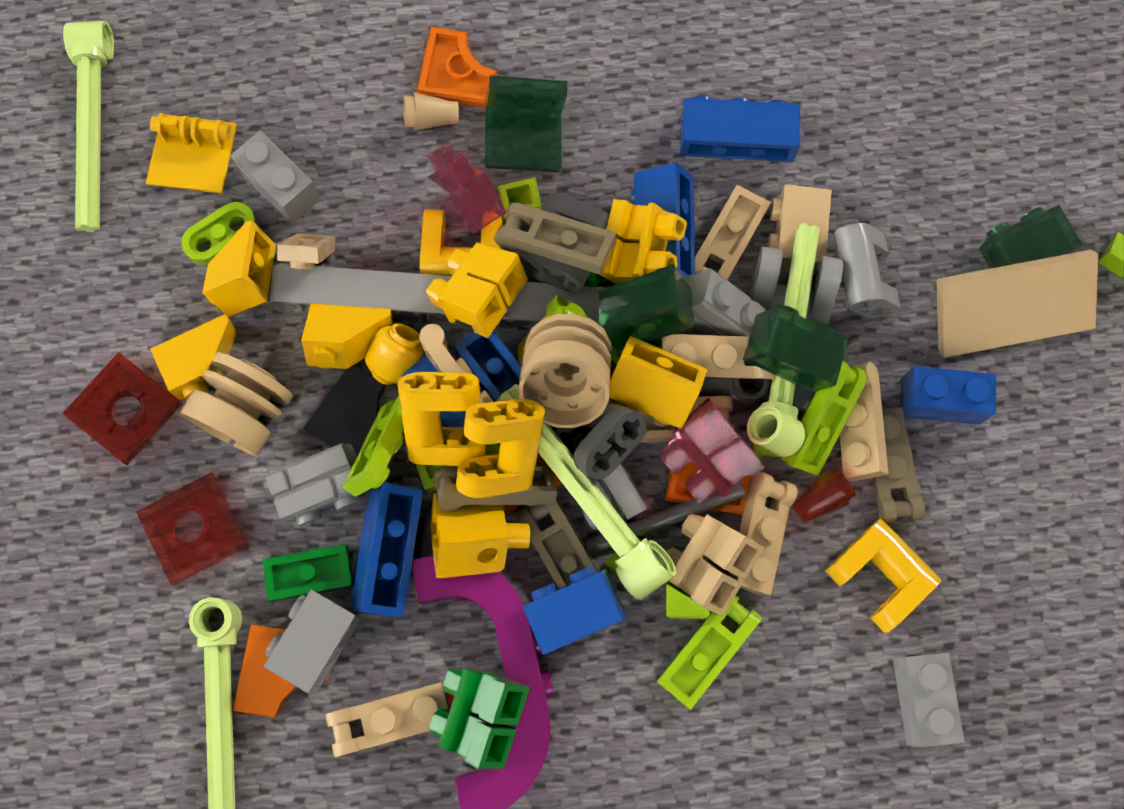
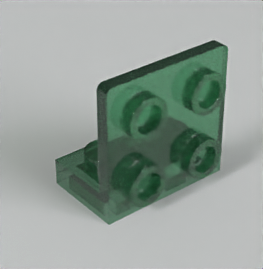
(524, 123)

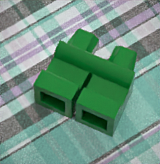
(480, 716)

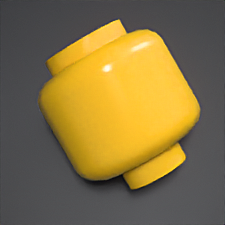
(393, 352)

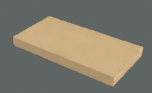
(1017, 303)

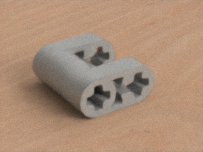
(861, 249)
(822, 292)

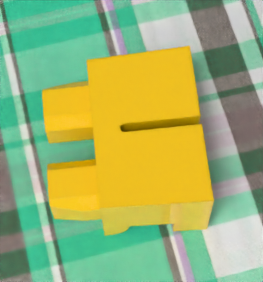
(641, 240)
(480, 287)

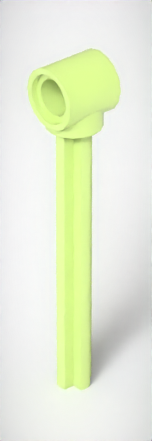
(88, 48)
(776, 422)
(641, 564)
(218, 696)

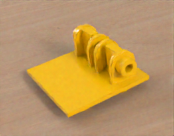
(190, 153)

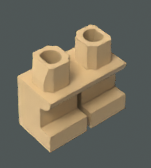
(712, 545)

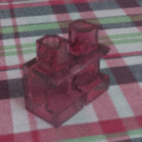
(472, 194)
(714, 449)

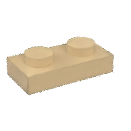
(305, 250)

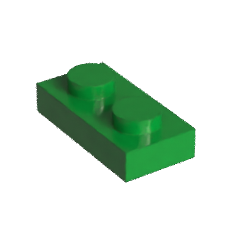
(314, 570)

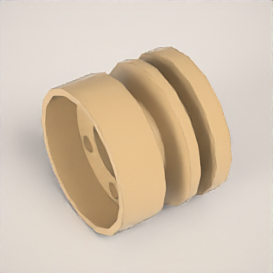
(567, 369)
(237, 403)

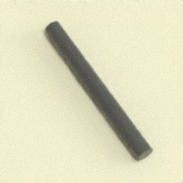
(669, 516)

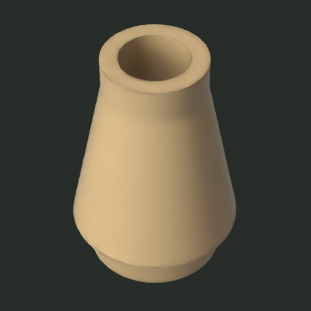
(428, 112)

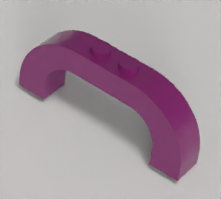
(519, 657)

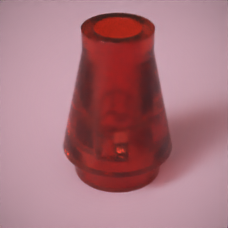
(824, 496)

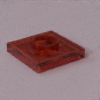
(95, 403)
(217, 542)

